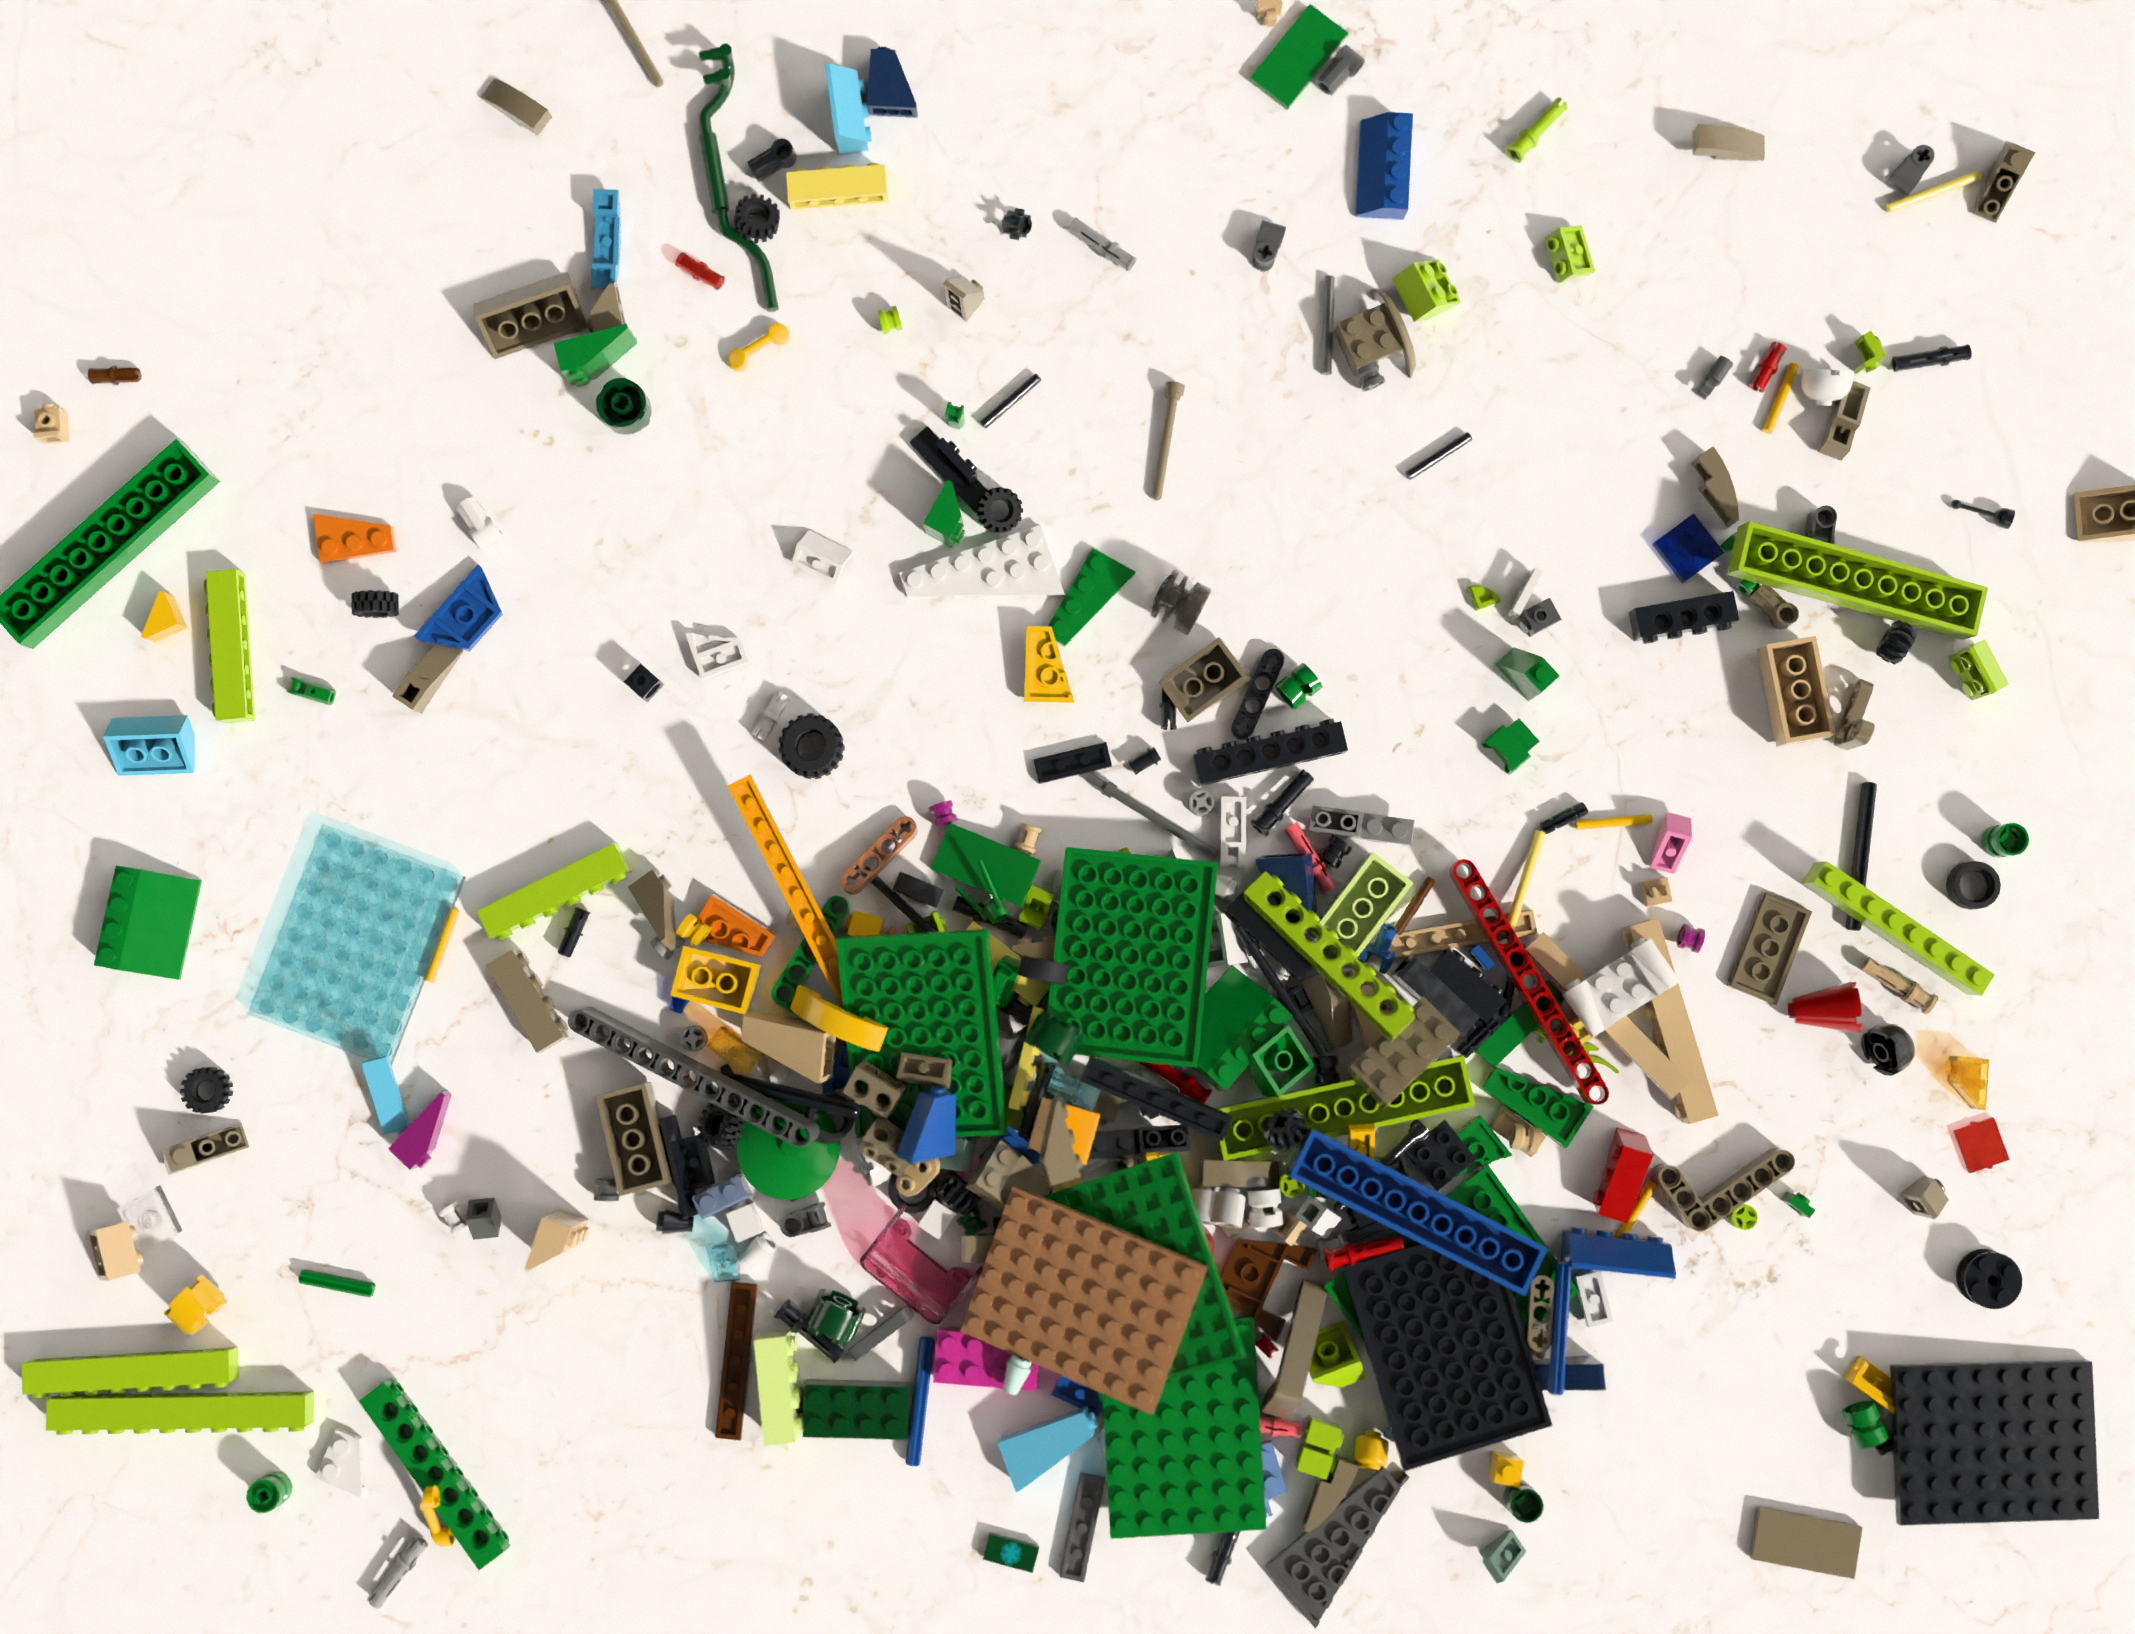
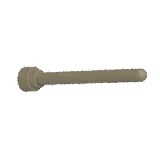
(635, 42)
(1173, 393)

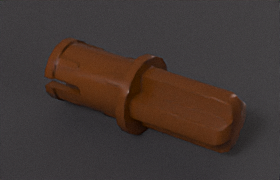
(114, 375)

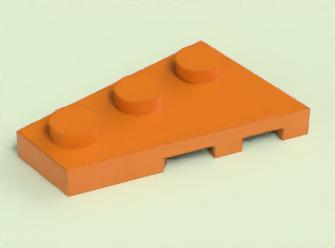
(351, 539)
(734, 928)

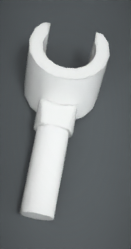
(1055, 891)

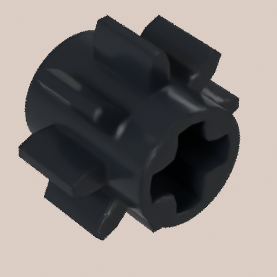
(1017, 224)

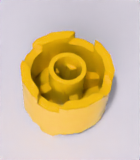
(194, 1304)

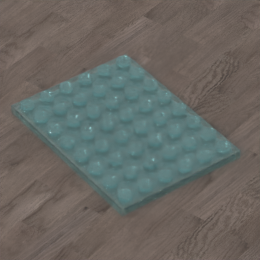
(356, 945)

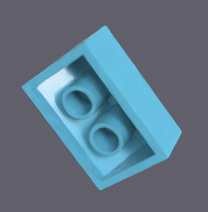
(847, 109)
(151, 745)

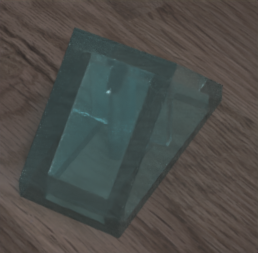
(724, 1260)

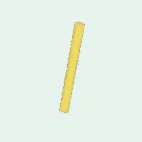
(1933, 191)
(1525, 877)

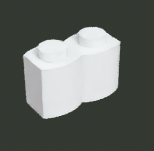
(1219, 1207)

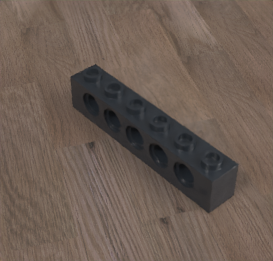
(1334, 745)

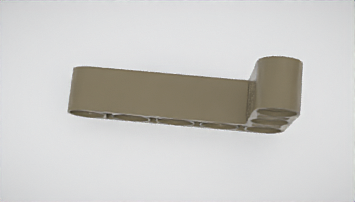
(1724, 1191)
(1288, 1387)

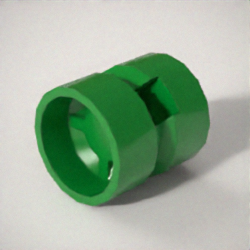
(1298, 686)
(2005, 840)
(1864, 1420)
(269, 1492)

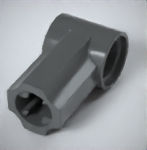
(1344, 65)

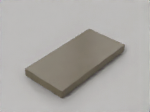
(1769, 948)
(1806, 1542)

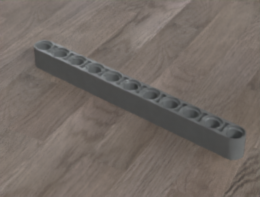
(704, 1076)

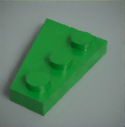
(1482, 1143)

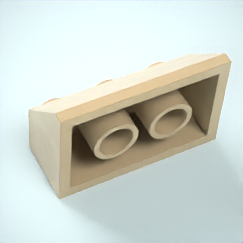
(556, 1235)

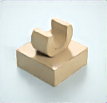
(1269, 10)
(1656, 891)
(1291, 1229)

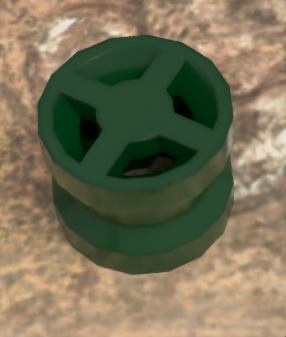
(972, 1222)

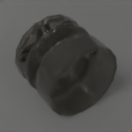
(1180, 602)

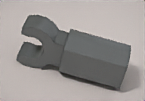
(1715, 376)

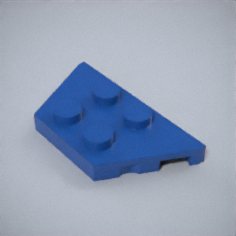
(463, 615)

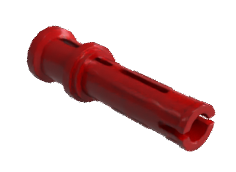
(1185, 1085)
(1351, 1254)

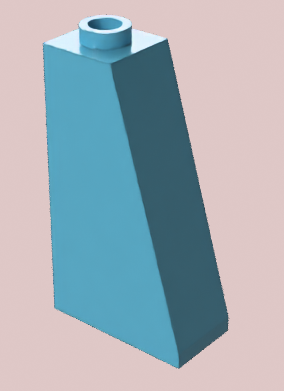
(1041, 1446)

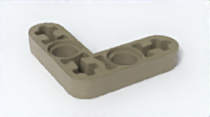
(1853, 729)

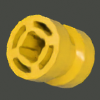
(693, 930)

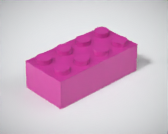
(972, 1362)

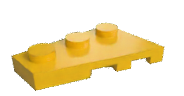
(1044, 668)

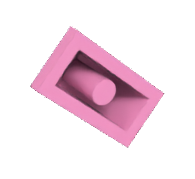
(1671, 842)

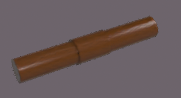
(1414, 905)

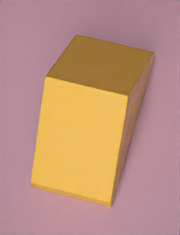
(164, 618)

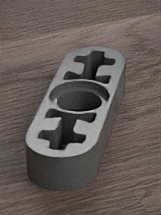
(880, 1333)

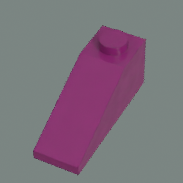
(421, 1137)

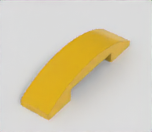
(837, 1021)

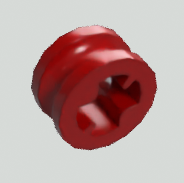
(1266, 1346)

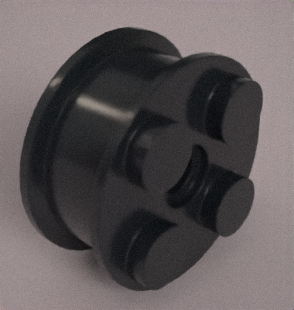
(2003, 1282)

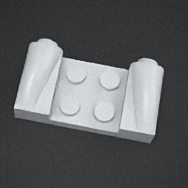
(1620, 987)

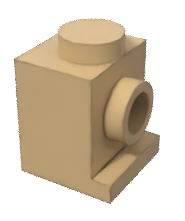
(54, 430)

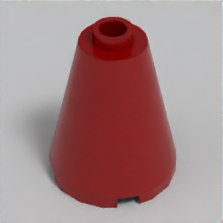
(1829, 1008)

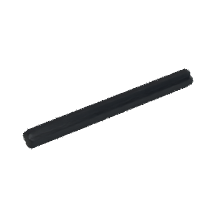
(1863, 842)
(799, 1096)

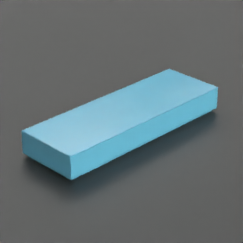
(385, 1094)

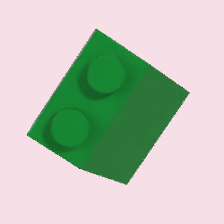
(945, 519)
(1279, 1063)

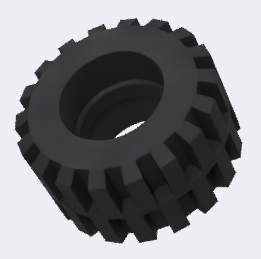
(801, 727)

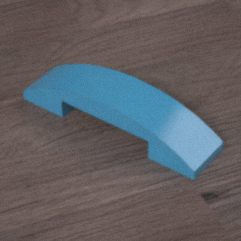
(606, 238)

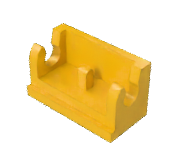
(1871, 1382)

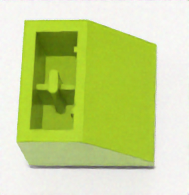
(1426, 289)
(1978, 670)

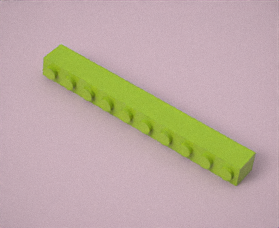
(180, 1411)

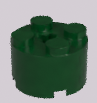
(611, 401)
(1053, 1039)
(835, 1316)

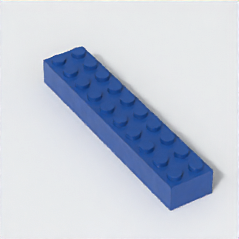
(1416, 1211)

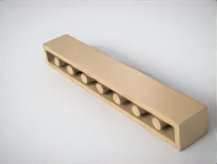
(1675, 1033)

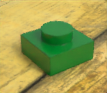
(1799, 1204)

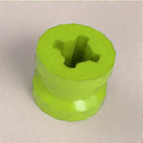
(889, 319)
(1294, 1188)
(1748, 1217)

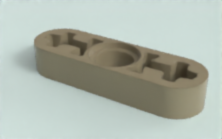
(1535, 1293)

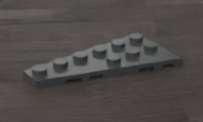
(1321, 1560)

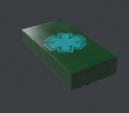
(1011, 1552)

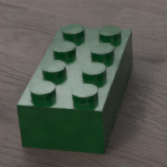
(856, 1409)

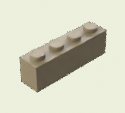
(527, 1000)

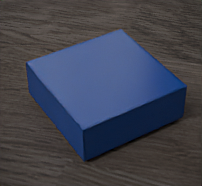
(1480, 957)

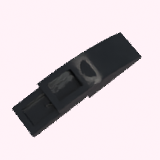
(1140, 1142)

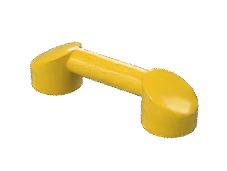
(738, 357)
(440, 1534)

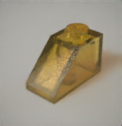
(1969, 1079)

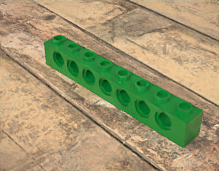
(421, 1467)

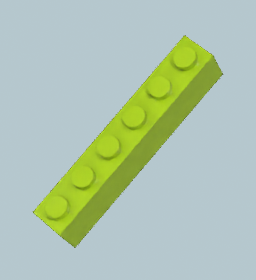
(229, 646)
(554, 891)

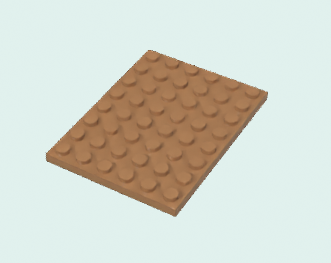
(1084, 1299)

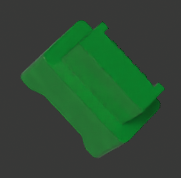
(1512, 744)
(1005, 979)

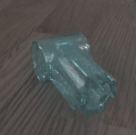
(1073, 1090)

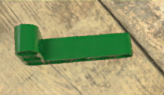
(800, 958)

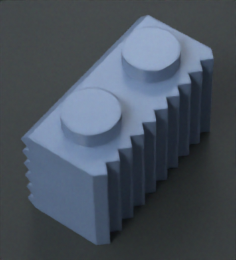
(722, 1195)

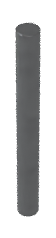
(1328, 325)

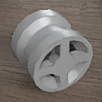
(1202, 799)

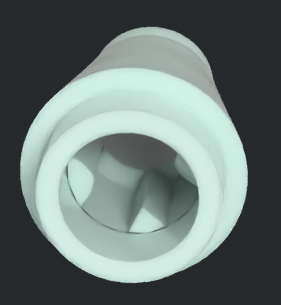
(1016, 1374)

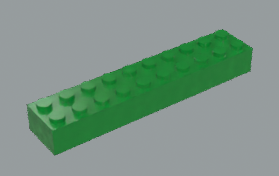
(104, 543)

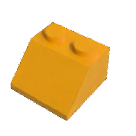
(1080, 1121)

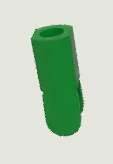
(955, 415)
(313, 691)

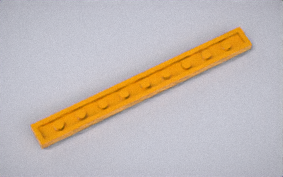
(789, 878)

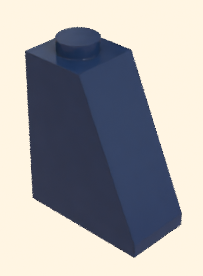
(888, 86)
(1296, 875)
(1581, 1373)

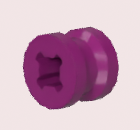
(943, 813)
(1690, 938)

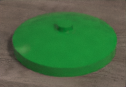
(782, 1168)

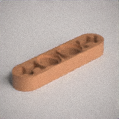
(875, 852)

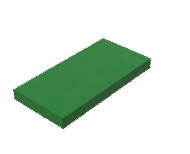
(1298, 56)
(1008, 868)

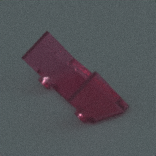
(914, 1274)

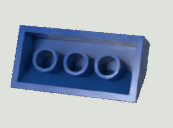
(1384, 166)
(1617, 1254)

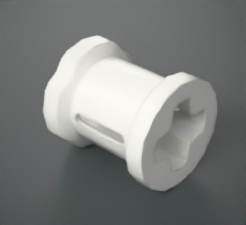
(454, 1217)

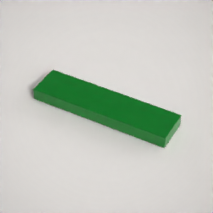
(1514, 1030)

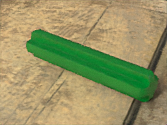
(336, 1283)

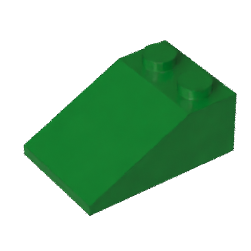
(592, 354)

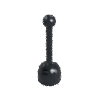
(2002, 517)

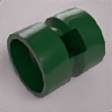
(1523, 1502)

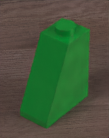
(1527, 672)

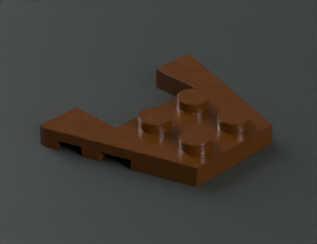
(1252, 1272)

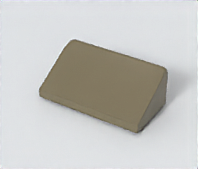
(924, 1070)

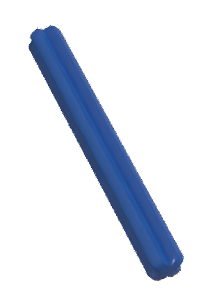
(1559, 1330)
(919, 1401)

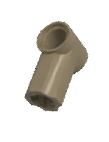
(1771, 604)

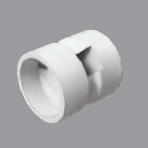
(1265, 1197)

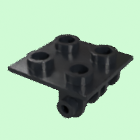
(1441, 1155)

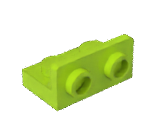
(1569, 253)

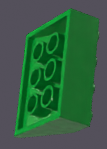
(147, 922)
(1234, 1024)

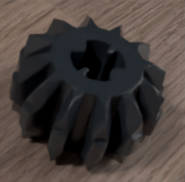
(1896, 642)
(1285, 1129)
(956, 1195)

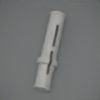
(1110, 249)
(404, 1562)

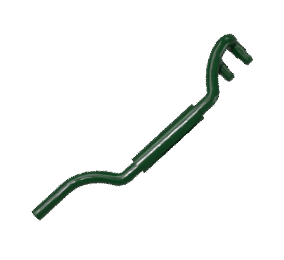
(714, 170)

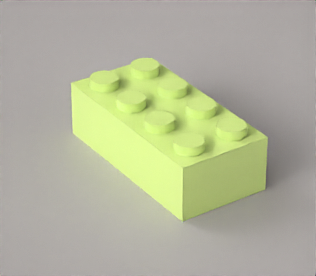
(1365, 903)
(778, 1387)

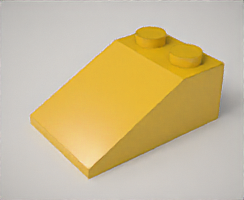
(716, 980)

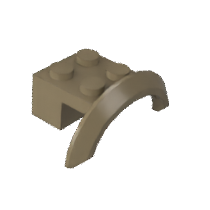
(1375, 335)

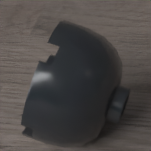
(1889, 1048)

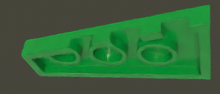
(1089, 593)
(1543, 1108)

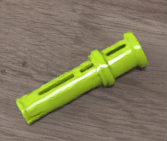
(1530, 136)

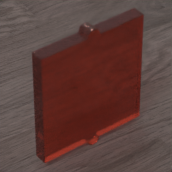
(1981, 1145)

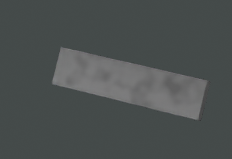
(1082, 1527)

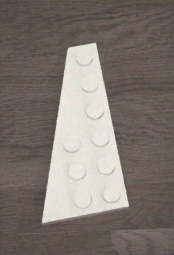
(999, 568)

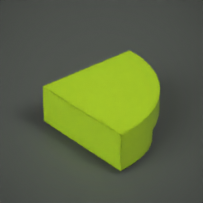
(1482, 597)

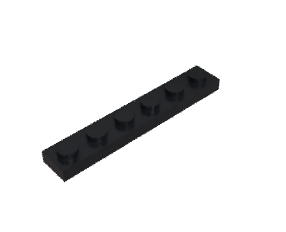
(1156, 1098)

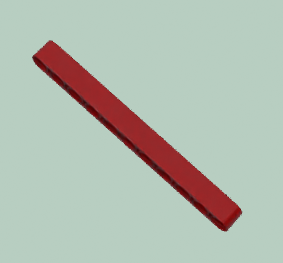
(1539, 988)

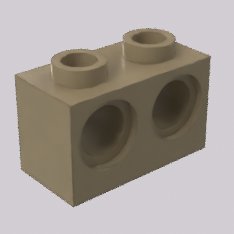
(877, 1083)
(882, 1145)

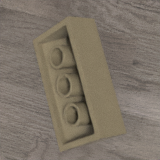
(530, 315)

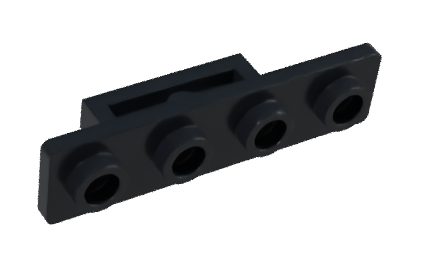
(950, 466)
(688, 1163)

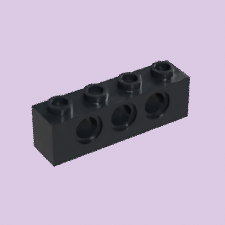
(1721, 604)

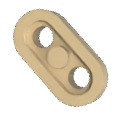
(917, 1177)

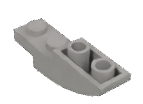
(1362, 825)

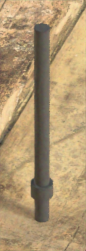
(1110, 790)

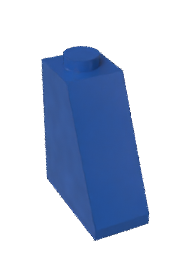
(930, 1127)

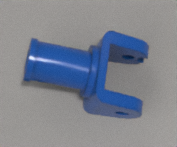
(1381, 948)

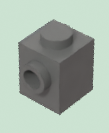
(1539, 617)
(483, 1218)

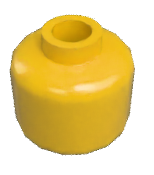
(1371, 1450)

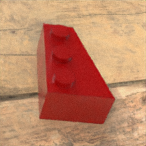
(1623, 1175)

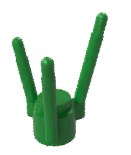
(994, 908)

